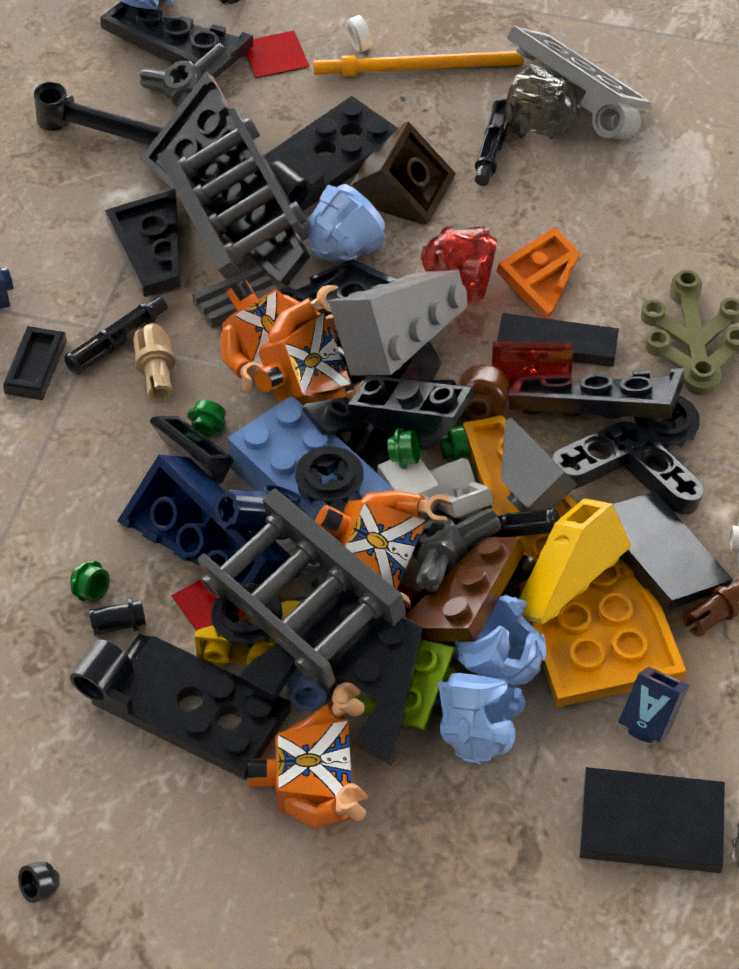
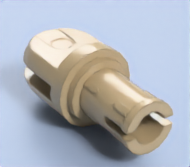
(155, 360)

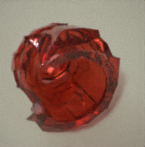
(463, 250)

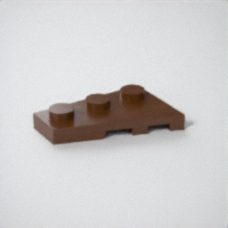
(468, 591)

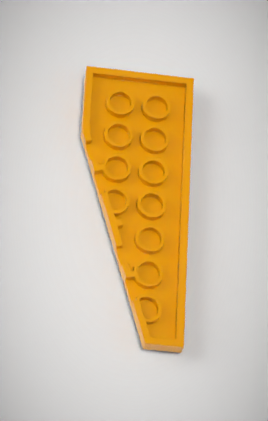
(604, 632)

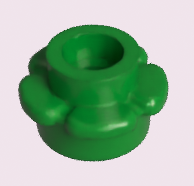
(207, 417)
(455, 444)
(404, 447)
(89, 581)

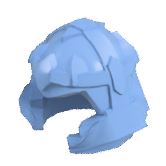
(344, 225)
(506, 646)
(479, 716)

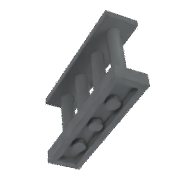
(197, 198)
(313, 546)

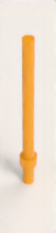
(349, 65)

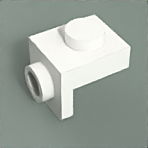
(458, 485)

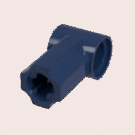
(246, 509)

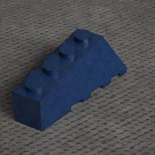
(178, 511)

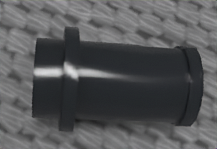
(118, 617)

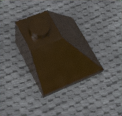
(405, 176)

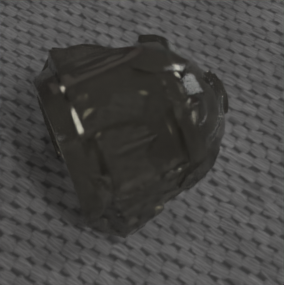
(541, 103)

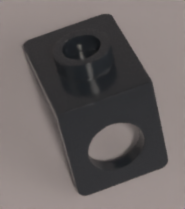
(335, 418)

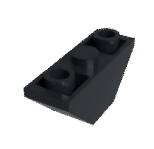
(411, 405)

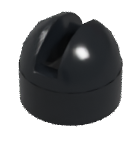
(38, 881)

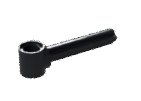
(57, 108)

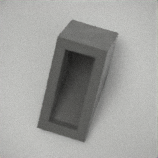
(530, 472)

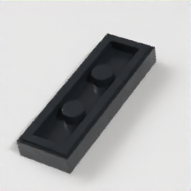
(590, 342)

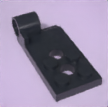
(307, 174)
(153, 679)

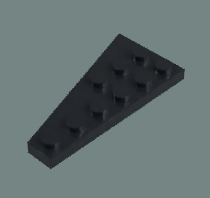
(194, 126)

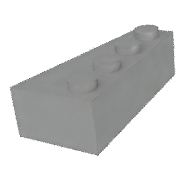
(396, 319)

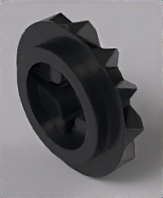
(685, 425)
(323, 462)
(227, 625)

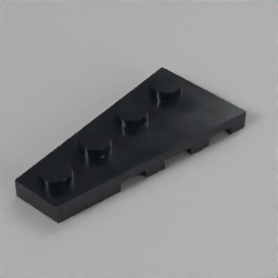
(174, 37)
(600, 395)

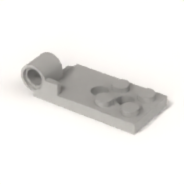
(604, 93)

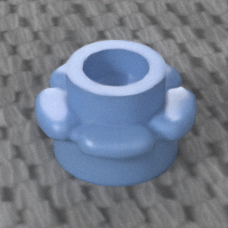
(306, 693)

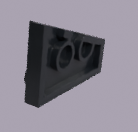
(149, 240)

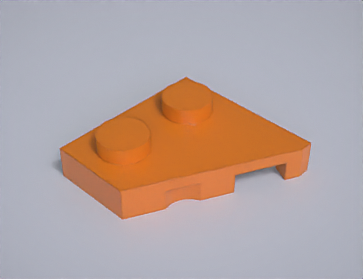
(540, 270)

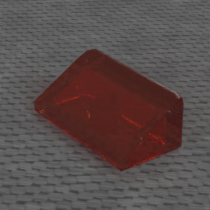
(531, 359)

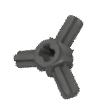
(184, 75)
(446, 544)

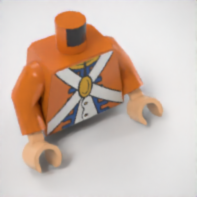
(249, 329)
(303, 356)
(382, 529)
(315, 765)

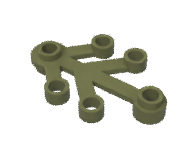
(701, 372)

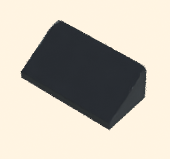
(193, 444)

